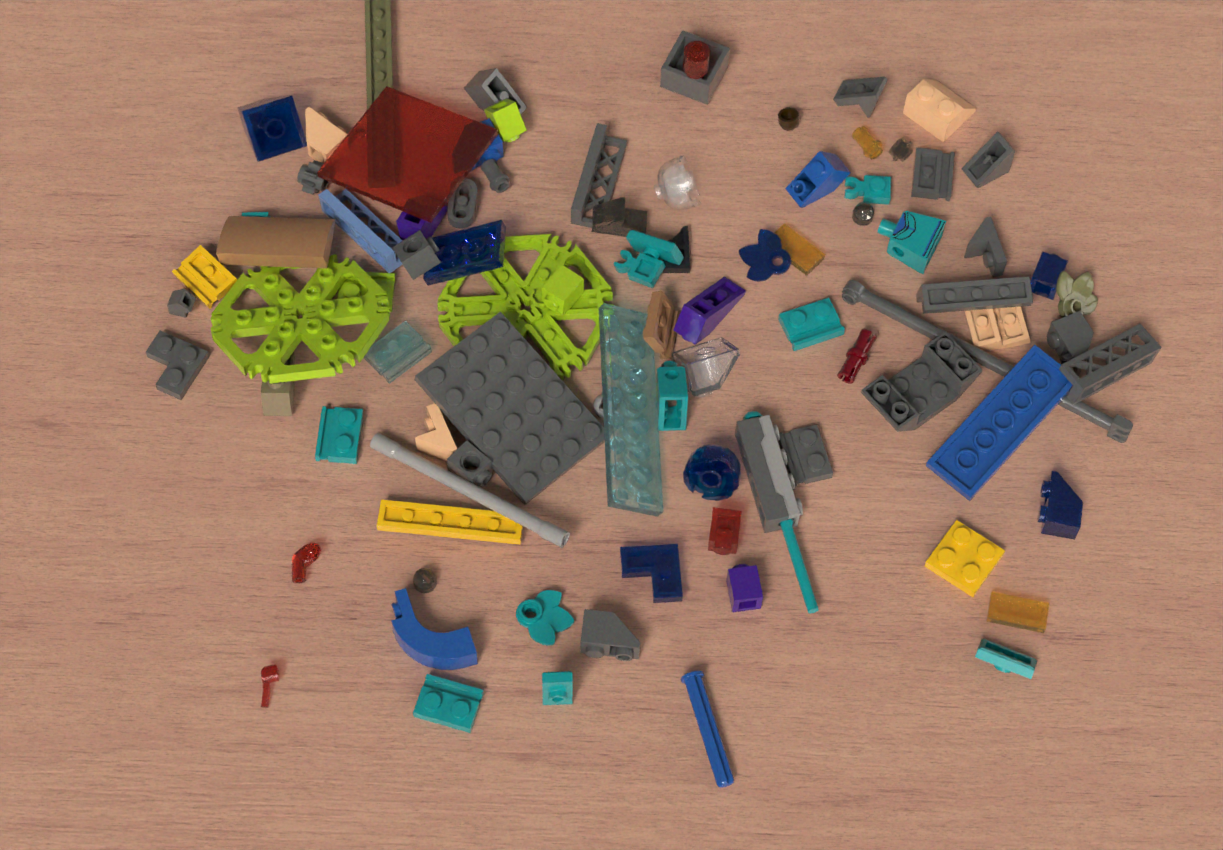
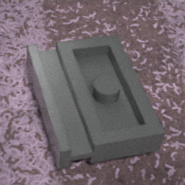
(932, 174)
(806, 455)

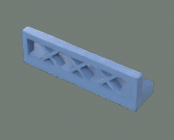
(363, 235)

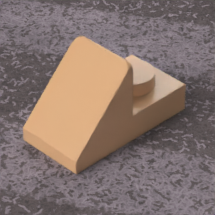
(438, 440)

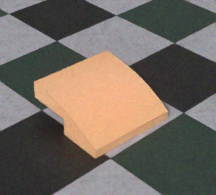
(997, 328)

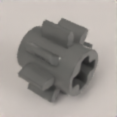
(309, 179)

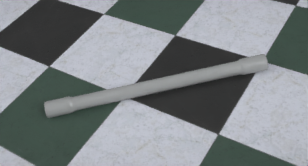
(543, 528)

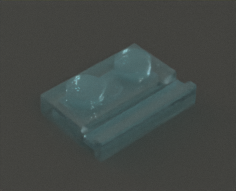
(397, 352)

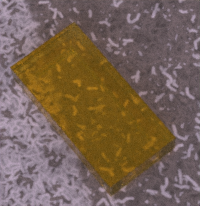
(802, 253)
(1017, 612)

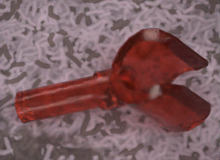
(268, 674)

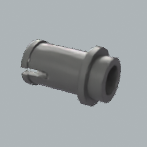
(498, 181)

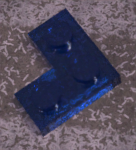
(660, 564)

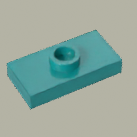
(655, 247)
(1006, 659)
(557, 688)

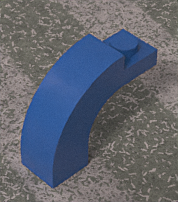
(433, 649)

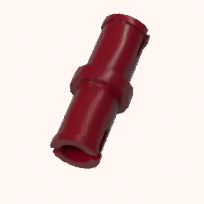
(857, 356)

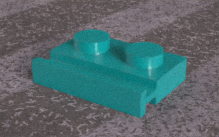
(811, 324)
(339, 435)
(448, 703)

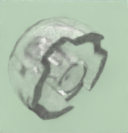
(677, 185)

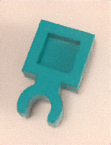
(872, 188)
(642, 269)

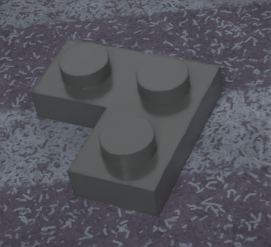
(182, 362)

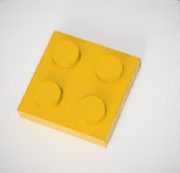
(964, 558)

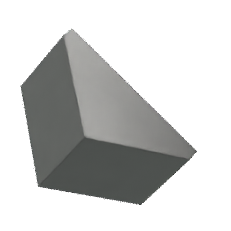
(990, 161)

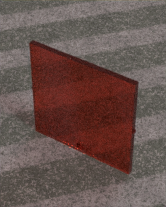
(408, 154)

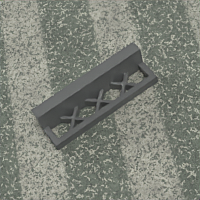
(589, 173)
(975, 295)
(1113, 371)

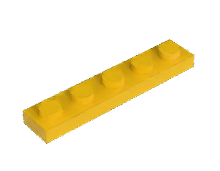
(447, 522)

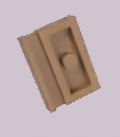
(660, 325)

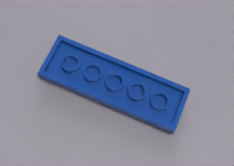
(1000, 423)

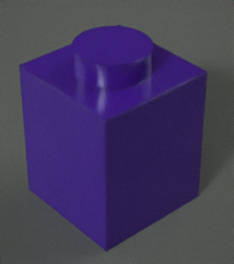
(744, 588)

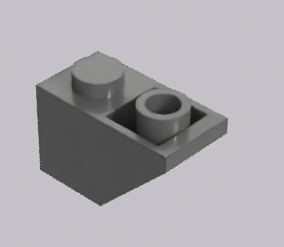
(1070, 337)
(607, 636)

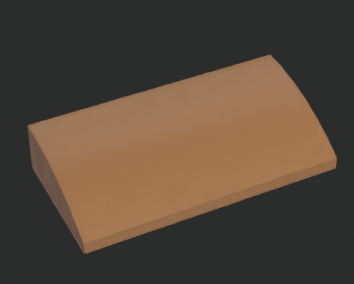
(276, 242)

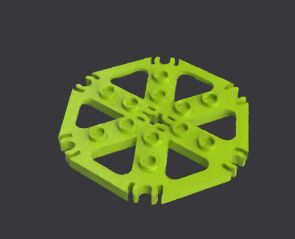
(541, 321)
(313, 329)

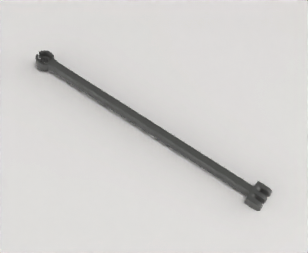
(855, 292)

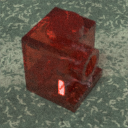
(724, 531)

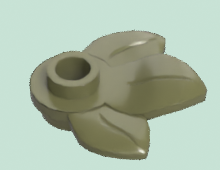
(1076, 294)

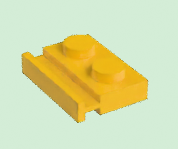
(204, 276)

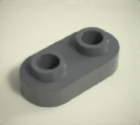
(463, 205)

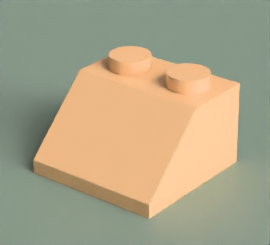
(937, 108)

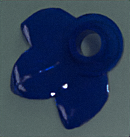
(761, 257)

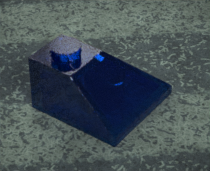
(272, 126)

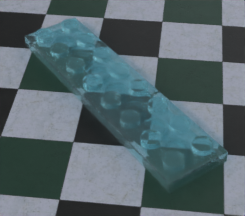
(629, 412)

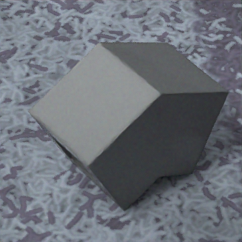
(180, 303)

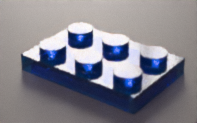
(468, 252)

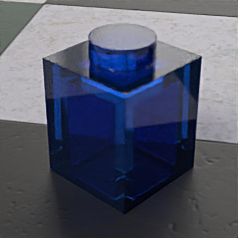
(1047, 274)

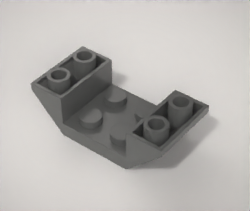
(924, 385)

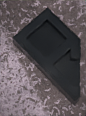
(682, 243)

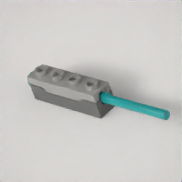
(773, 489)

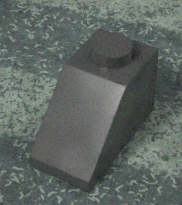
(490, 88)

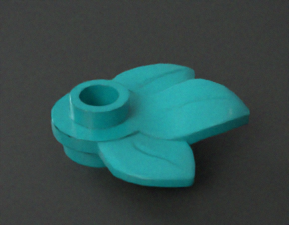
(548, 618)

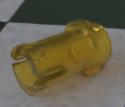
(871, 147)

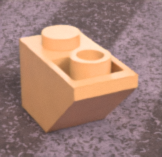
(321, 135)

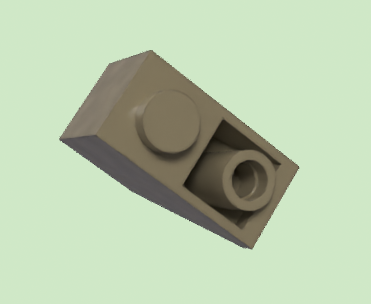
(278, 397)

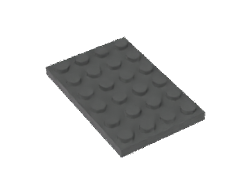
(512, 407)

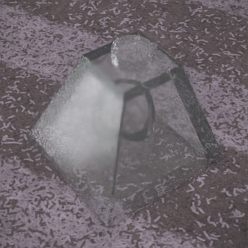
(707, 365)

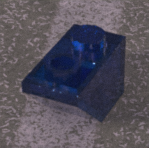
(1061, 508)

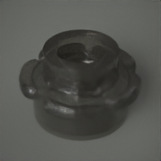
(901, 149)

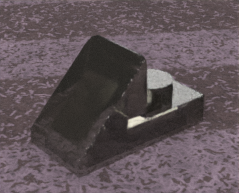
(617, 220)

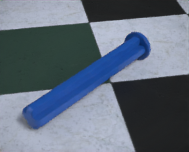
(708, 728)

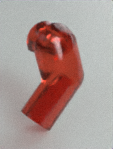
(302, 559)

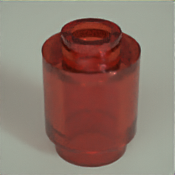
(696, 59)

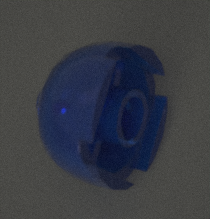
(712, 471)

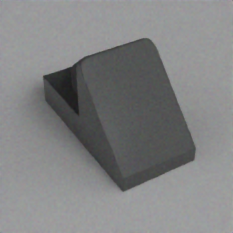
(861, 92)
(987, 243)

